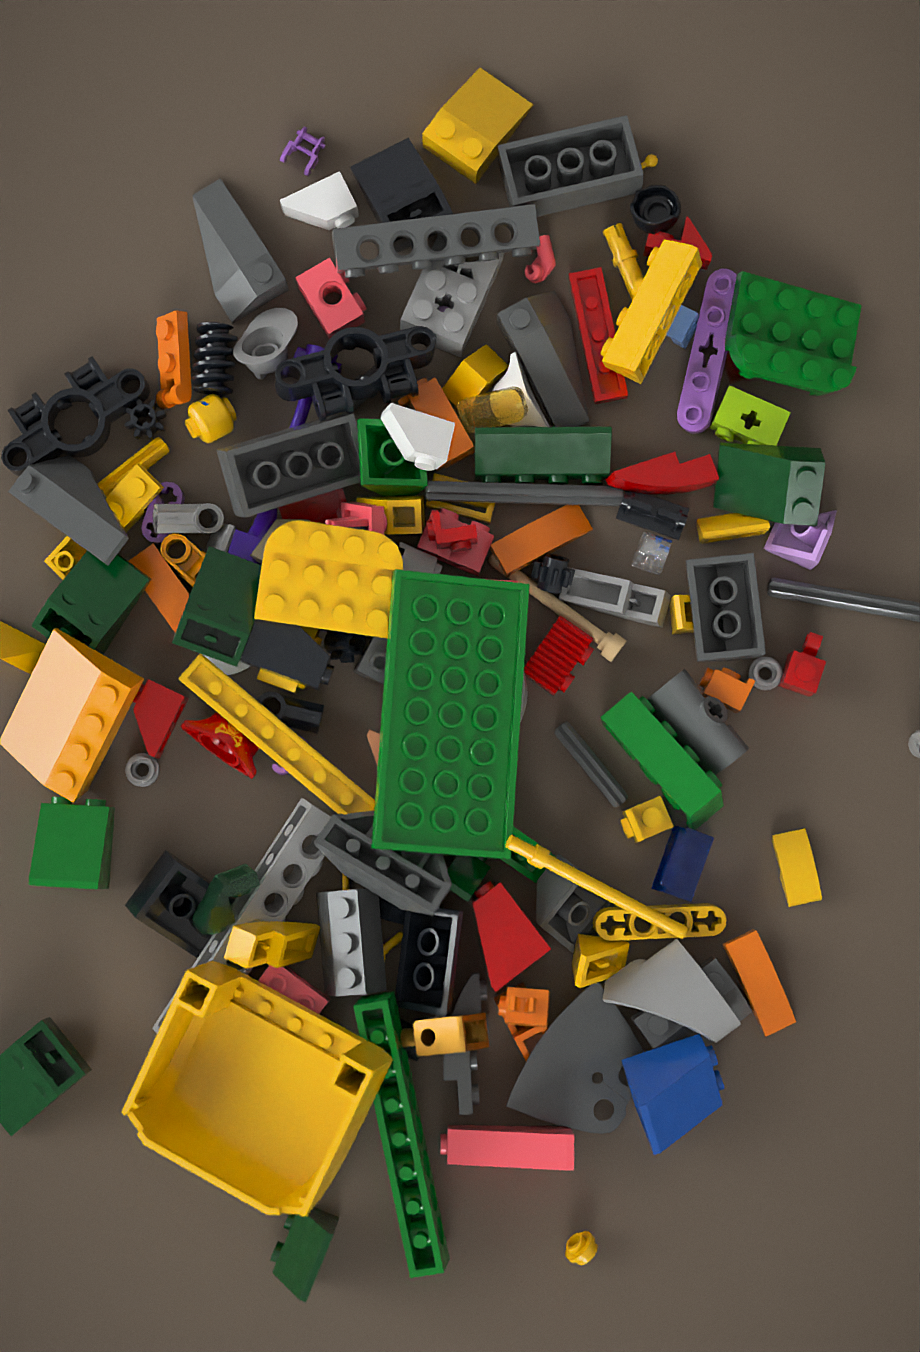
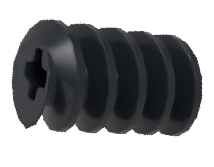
(212, 358)

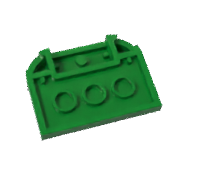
(791, 335)

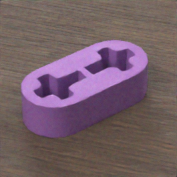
(148, 518)

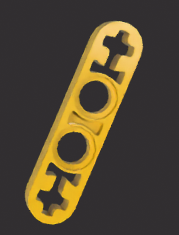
(654, 932)

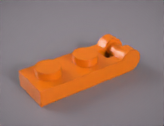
(173, 360)

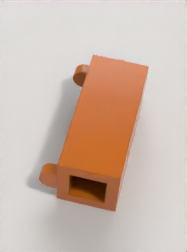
(435, 403)

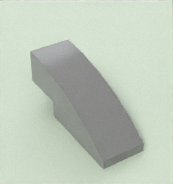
(617, 597)

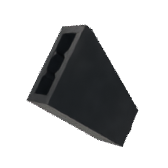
(287, 653)

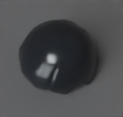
(655, 209)

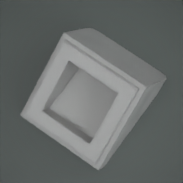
(222, 538)

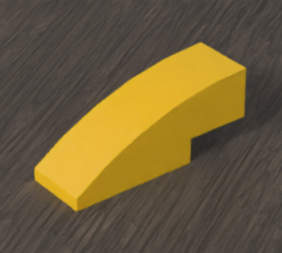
(271, 943)

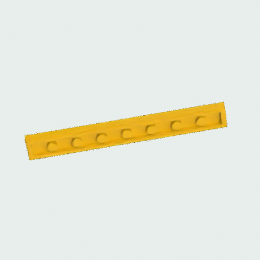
(275, 738)

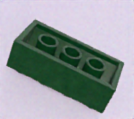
(542, 454)

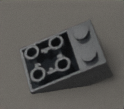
(400, 187)

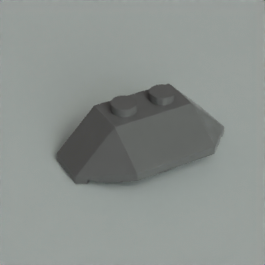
(401, 877)

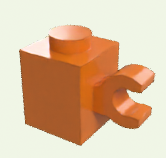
(525, 1007)

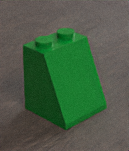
(73, 845)

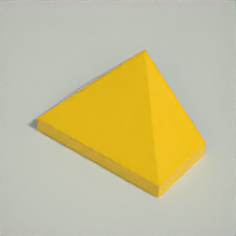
(19, 648)

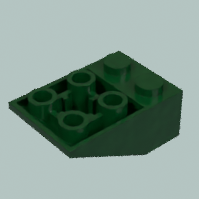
(93, 601)
(220, 607)
(36, 1073)

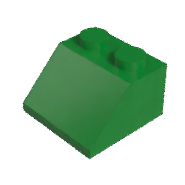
(382, 463)

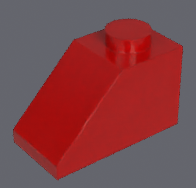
(157, 714)

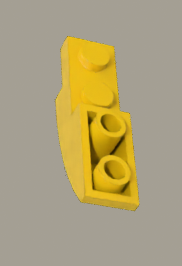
(128, 503)

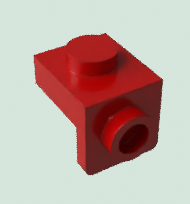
(456, 538)

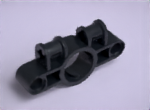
(90, 385)
(334, 393)

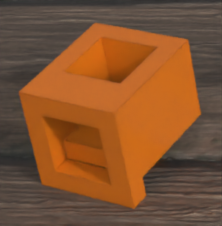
(726, 687)

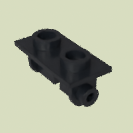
(653, 514)

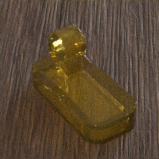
(492, 409)

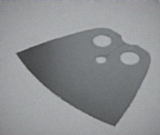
(559, 1071)

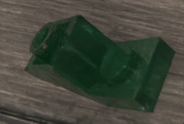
(215, 909)

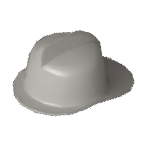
(266, 341)

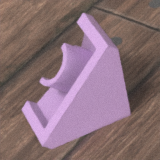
(801, 542)

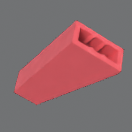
(509, 1146)

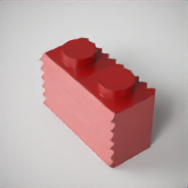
(558, 655)

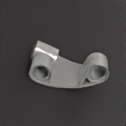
(674, 989)

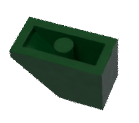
(467, 874)

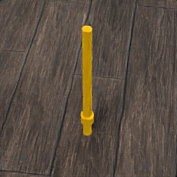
(540, 857)

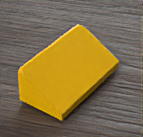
(730, 527)

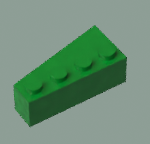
(664, 759)

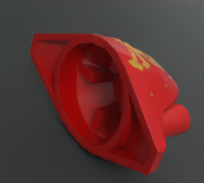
(224, 742)

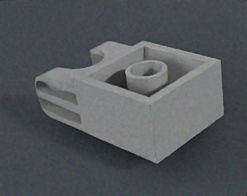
(461, 289)

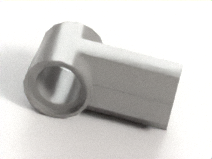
(185, 518)

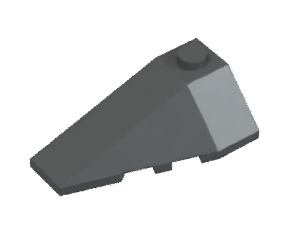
(237, 259)
(547, 351)
(72, 502)

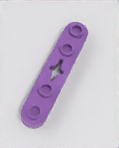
(701, 383)

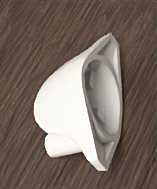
(516, 377)

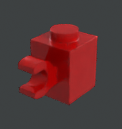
(802, 669)

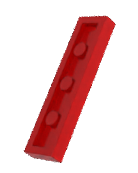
(595, 328)

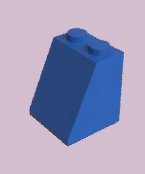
(673, 1089)

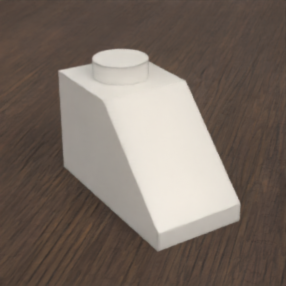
(322, 204)
(419, 436)

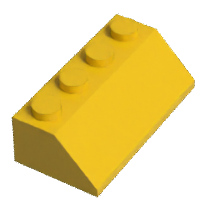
(652, 309)

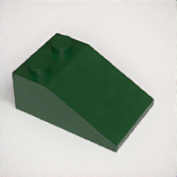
(770, 482)
(303, 1250)

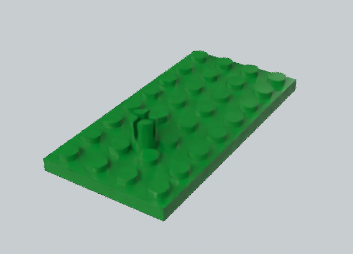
(450, 715)

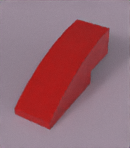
(665, 475)

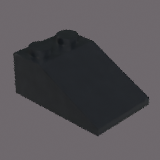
(169, 901)

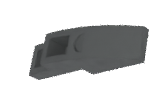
(459, 1065)

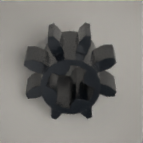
(147, 428)
(552, 573)
(344, 645)

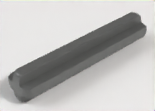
(591, 764)

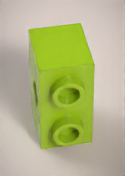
(736, 407)

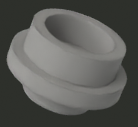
(775, 670)
(132, 765)

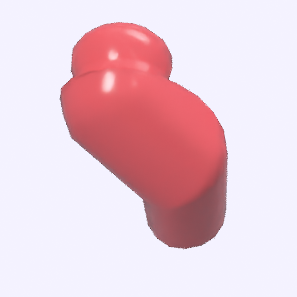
(544, 262)

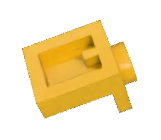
(646, 820)

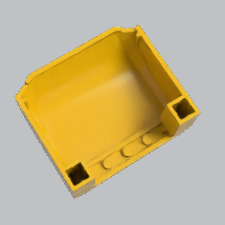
(254, 1090)

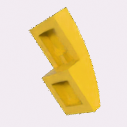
(797, 867)

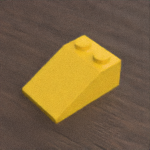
(474, 124)

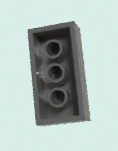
(572, 167)
(291, 464)

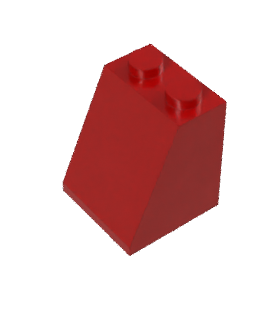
(505, 934)

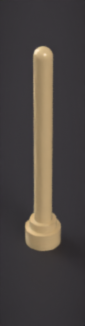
(607, 643)

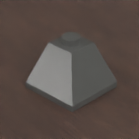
(565, 907)

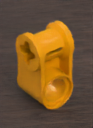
(189, 563)

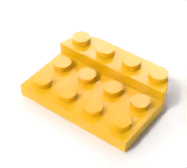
(327, 578)

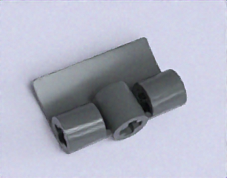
(698, 722)

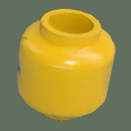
(210, 418)

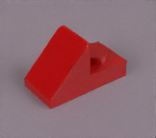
(689, 236)

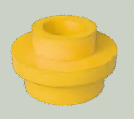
(581, 1248)

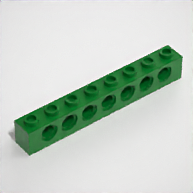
(404, 1141)

